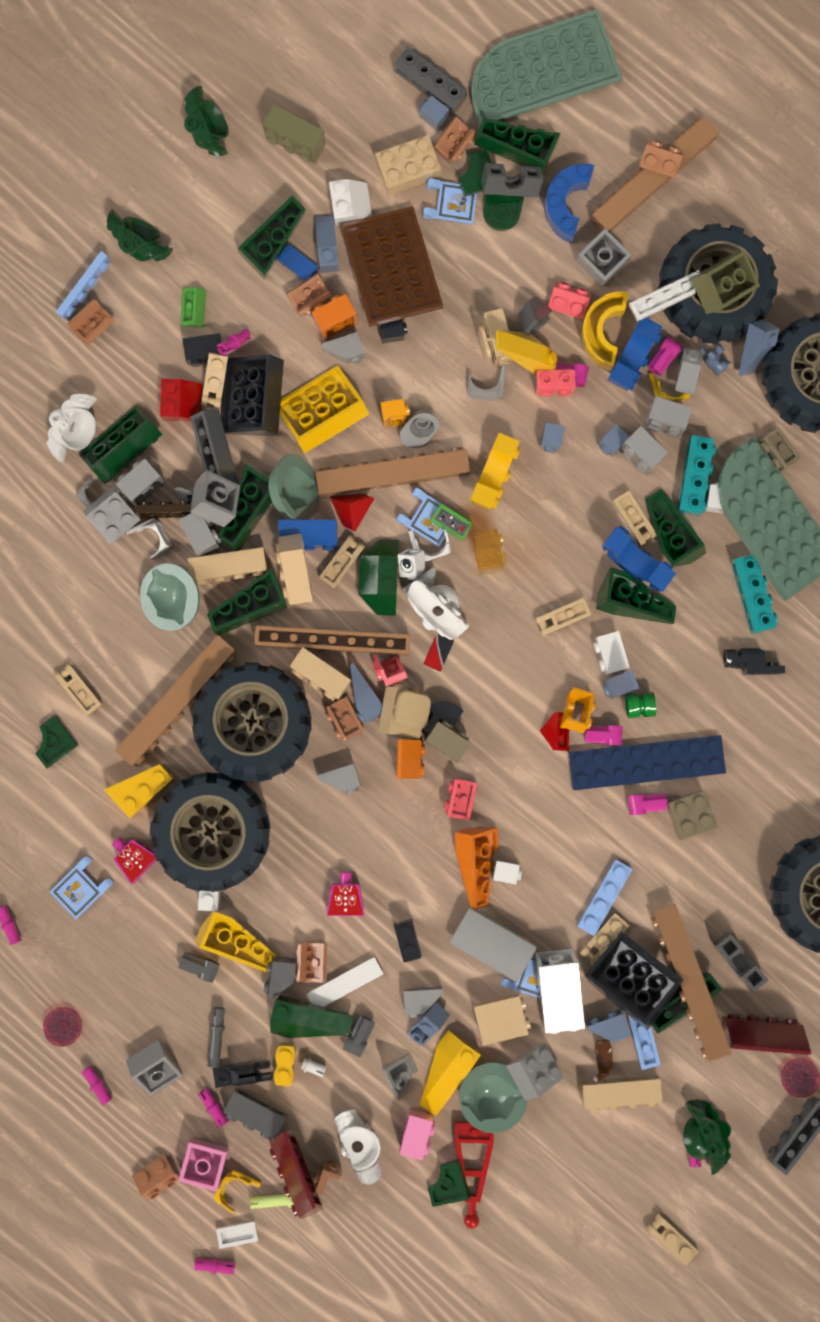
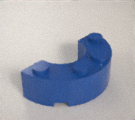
(567, 181)
(635, 354)
(638, 563)

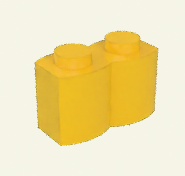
(285, 1068)

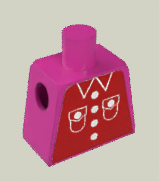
(133, 858)
(345, 897)

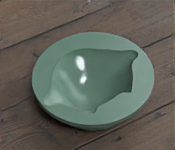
(294, 488)
(169, 597)
(491, 1098)

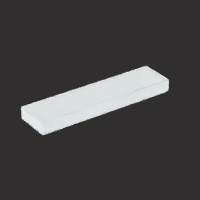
(663, 297)
(345, 983)

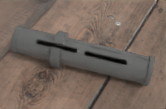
(217, 1028)

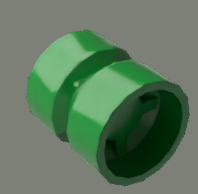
(640, 705)

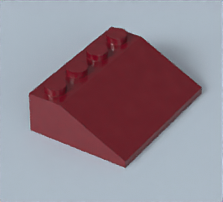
(766, 1034)
(296, 1175)

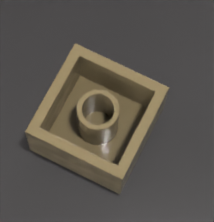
(447, 741)
(691, 815)

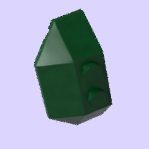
(379, 576)
(676, 1009)

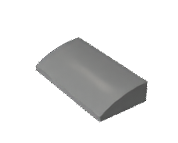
(493, 944)

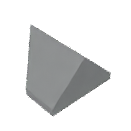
(399, 1074)

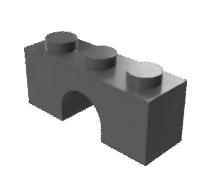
(524, 184)
(740, 962)

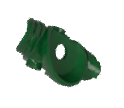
(205, 122)
(137, 238)
(707, 1135)

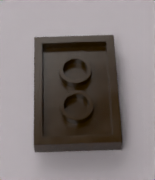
(164, 510)

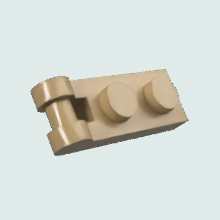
(214, 379)
(634, 517)
(341, 562)
(563, 616)
(78, 690)
(604, 937)
(672, 1239)

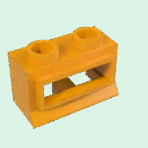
(394, 413)
(582, 697)

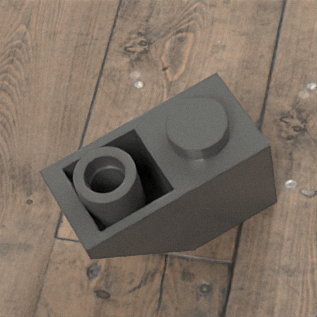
(534, 315)
(281, 976)

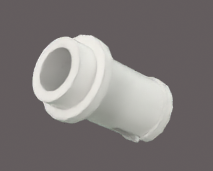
(313, 1067)

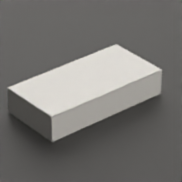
(237, 1234)

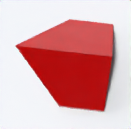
(351, 508)

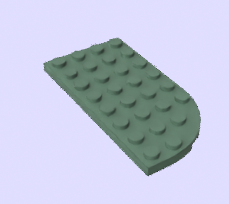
(544, 68)
(770, 519)

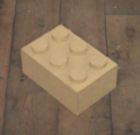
(408, 165)
(294, 569)
(320, 675)

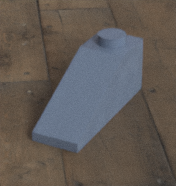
(326, 244)
(759, 341)
(620, 684)
(366, 701)

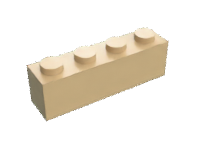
(228, 565)
(621, 1092)

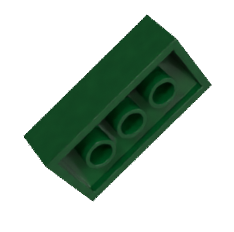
(120, 444)

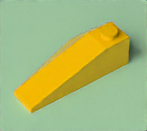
(526, 350)
(229, 939)
(449, 1067)

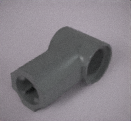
(204, 968)
(358, 1038)

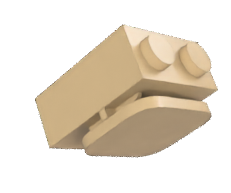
(492, 322)
(404, 712)
(501, 1019)

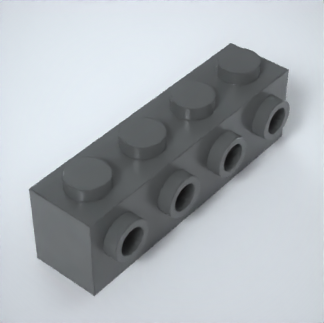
(430, 80)
(213, 444)
(797, 1138)

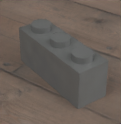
(255, 1114)

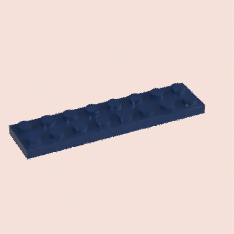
(647, 762)

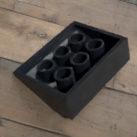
(252, 395)
(634, 980)

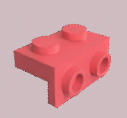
(569, 300)
(555, 382)
(389, 670)
(461, 799)

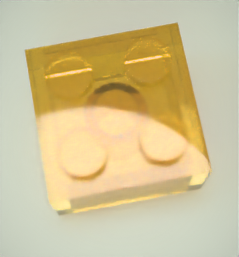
(488, 551)

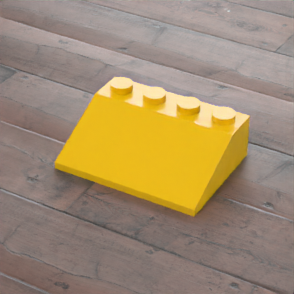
(322, 409)

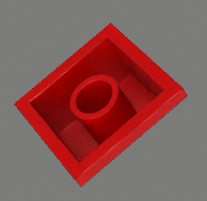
(179, 399)

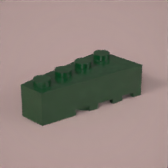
(517, 143)
(269, 240)
(252, 504)
(248, 605)

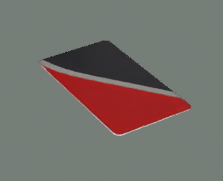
(438, 652)

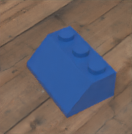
(314, 533)

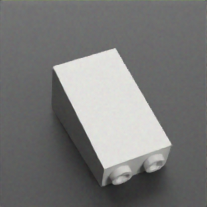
(560, 991)

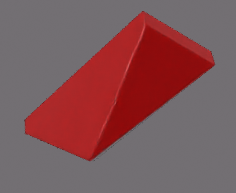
(555, 736)

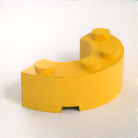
(592, 335)
(488, 488)

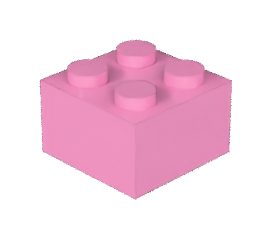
(416, 1134)
(203, 1164)

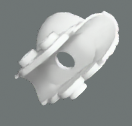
(72, 426)
(426, 598)
(366, 1162)

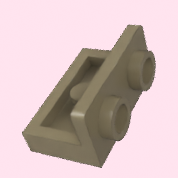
(779, 449)

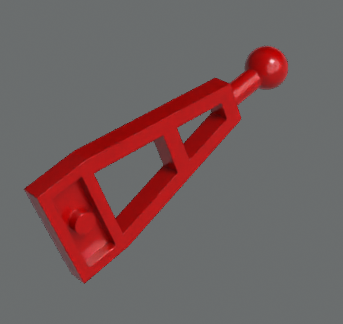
(468, 1134)

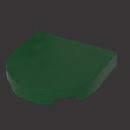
(502, 211)

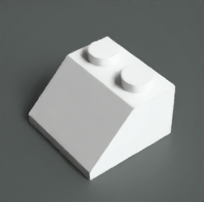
(349, 200)

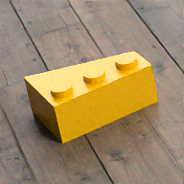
(140, 789)

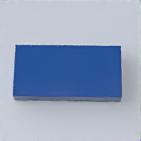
(297, 263)

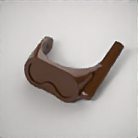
(604, 1059)

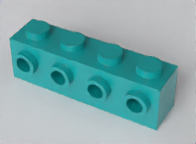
(695, 475)
(754, 594)

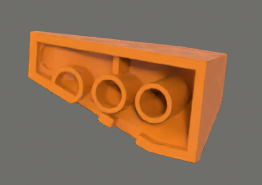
(475, 856)

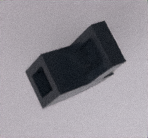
(445, 711)

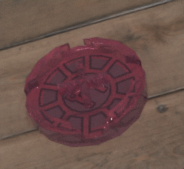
(62, 1026)
(800, 1078)

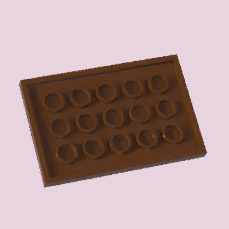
(391, 266)

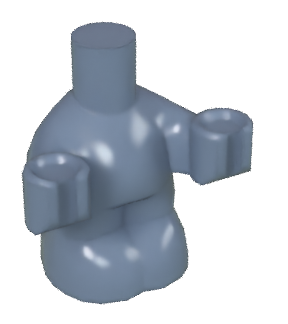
(714, 360)

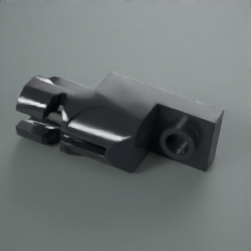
(752, 662)
(242, 1073)

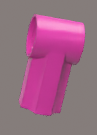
(667, 352)
(581, 372)
(609, 735)
(642, 804)

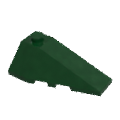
(675, 535)
(628, 598)
(302, 1019)

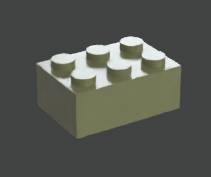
(294, 134)
(725, 282)

